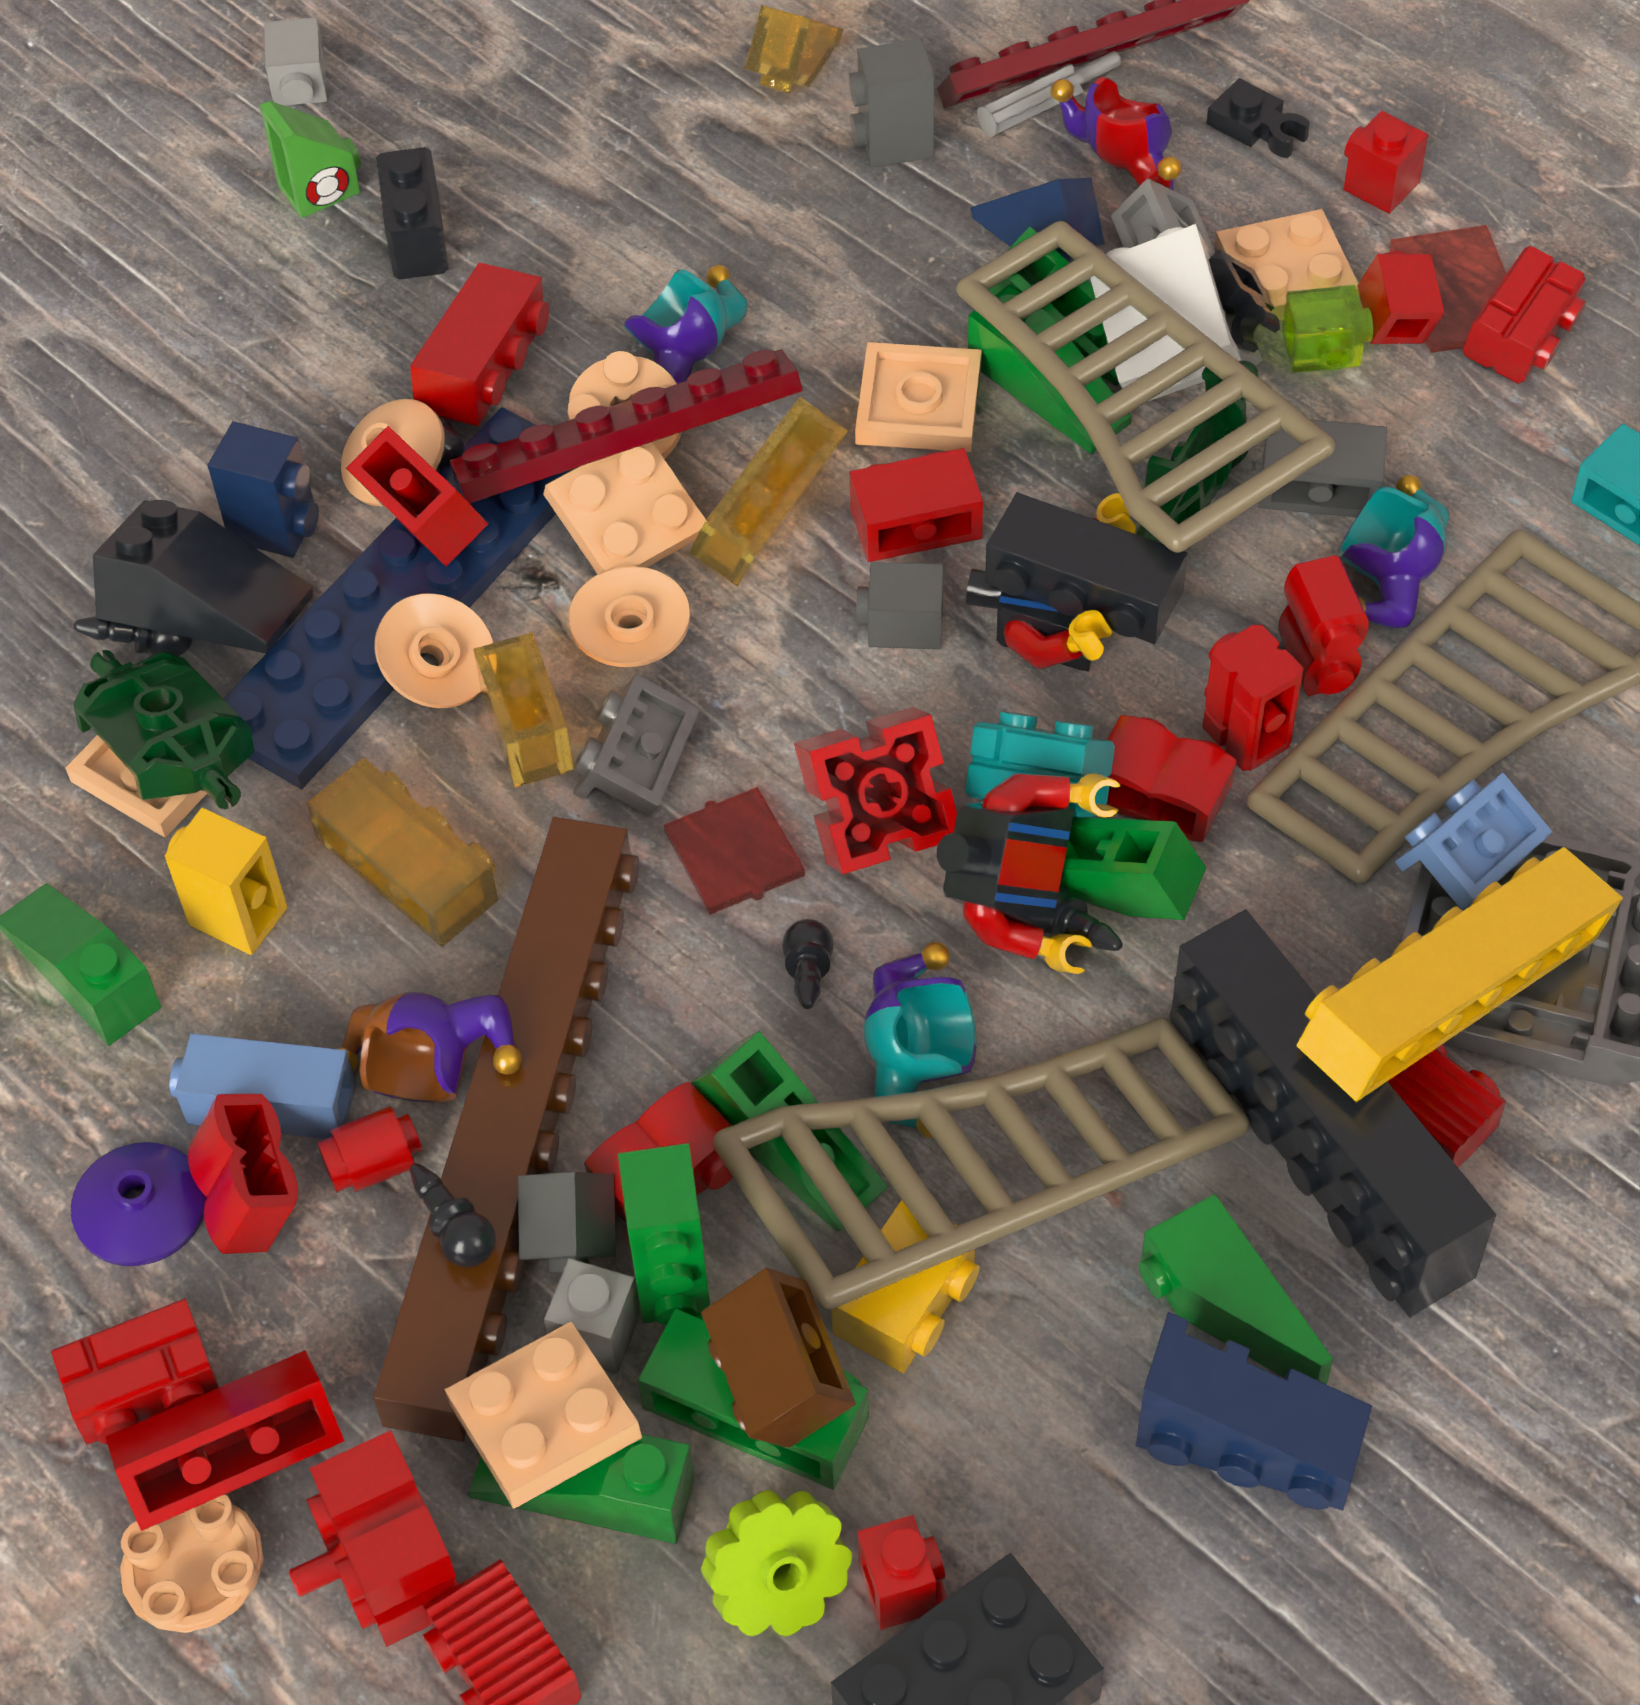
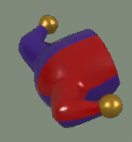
(1120, 130)

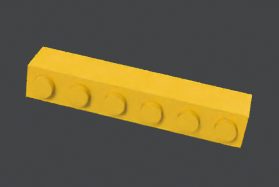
(1456, 972)

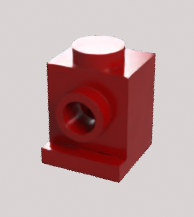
(900, 1571)

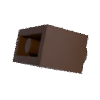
(777, 1358)

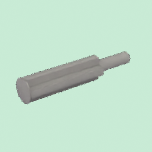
(1036, 96)

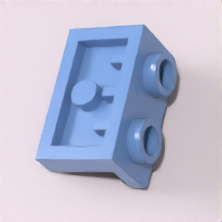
(1478, 840)

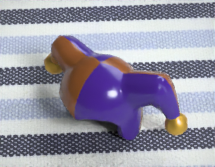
(419, 1043)

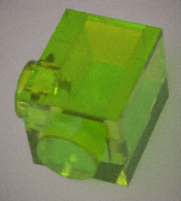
(1325, 328)

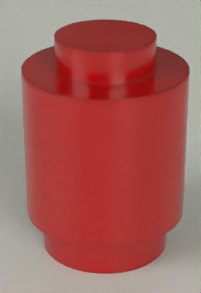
(369, 1150)

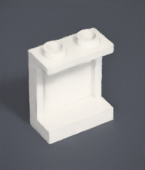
(1180, 274)

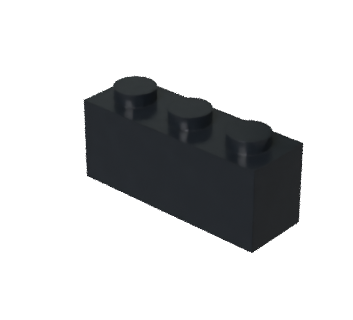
(1085, 567)

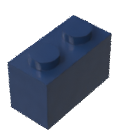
(263, 488)

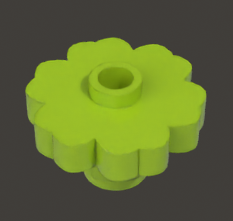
(776, 1563)

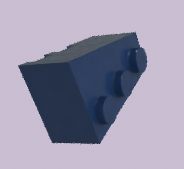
(1248, 1422)

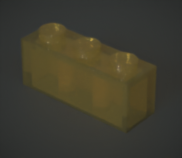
(767, 491)
(404, 850)

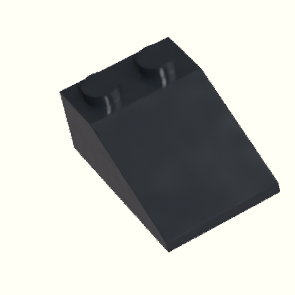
(194, 580)

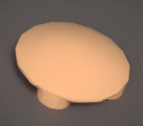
(191, 1566)

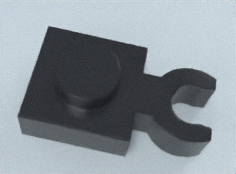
(1255, 114)

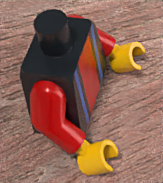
(1040, 631)
(1011, 860)

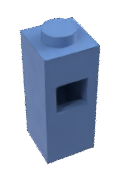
(304, 1084)

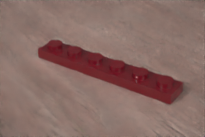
(1113, 32)
(624, 426)

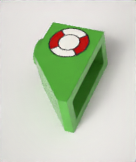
(310, 158)

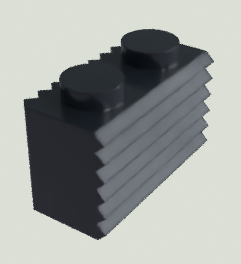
(412, 213)

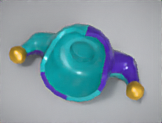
(688, 320)
(1397, 546)
(918, 1026)

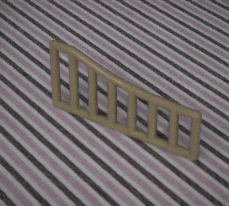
(1199, 351)
(1474, 755)
(933, 1109)

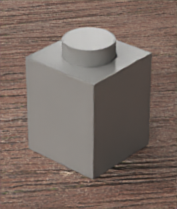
(295, 61)
(600, 1307)

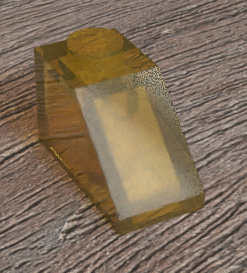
(789, 48)

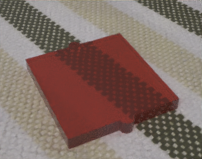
(734, 850)

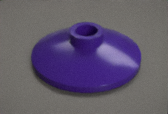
(142, 1227)

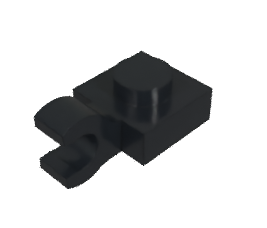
(1243, 296)

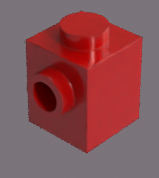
(1384, 161)
(1401, 297)

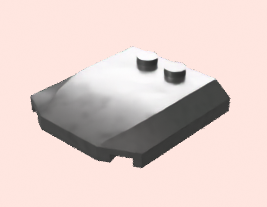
(1583, 1012)

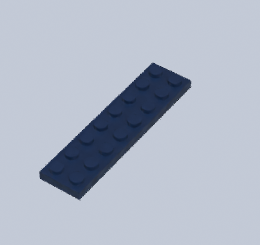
(325, 669)

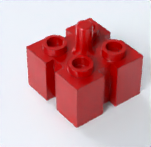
(877, 789)
(376, 1539)

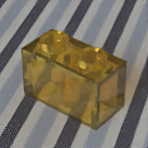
(523, 709)

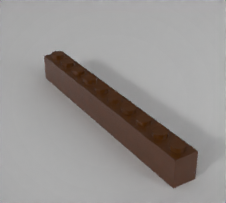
(509, 1121)

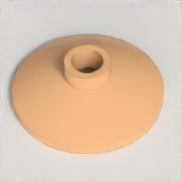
(411, 421)
(629, 599)
(435, 627)

